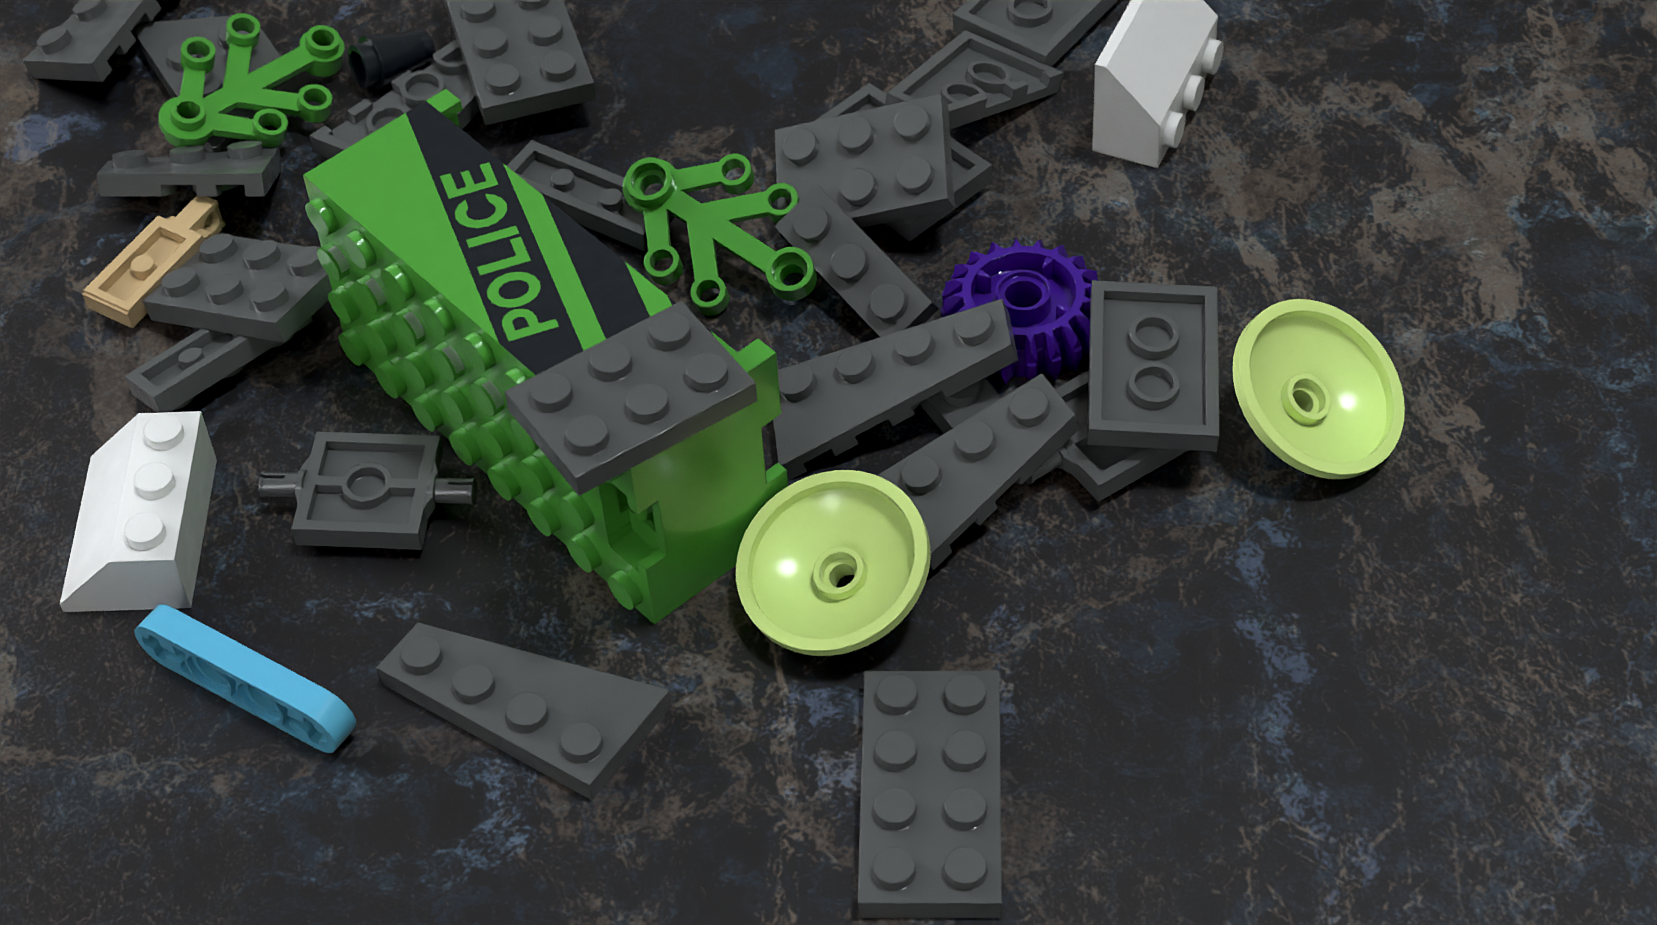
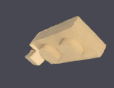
(152, 255)

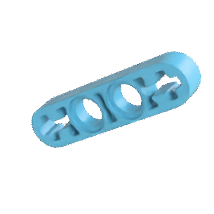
(246, 678)

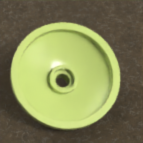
(1318, 389)
(816, 536)

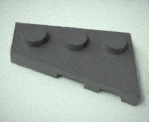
(208, 173)

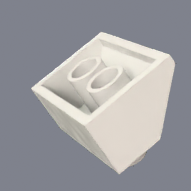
(1152, 77)
(142, 516)

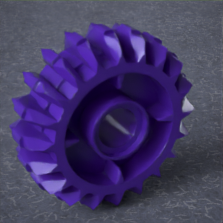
(1044, 299)

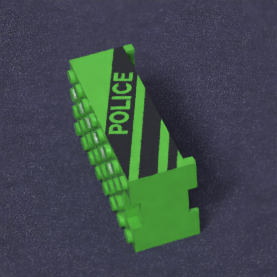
(474, 282)

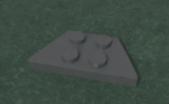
(161, 47)

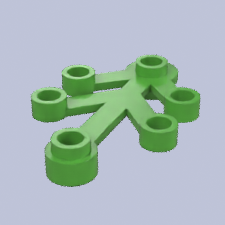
(195, 119)
(713, 223)

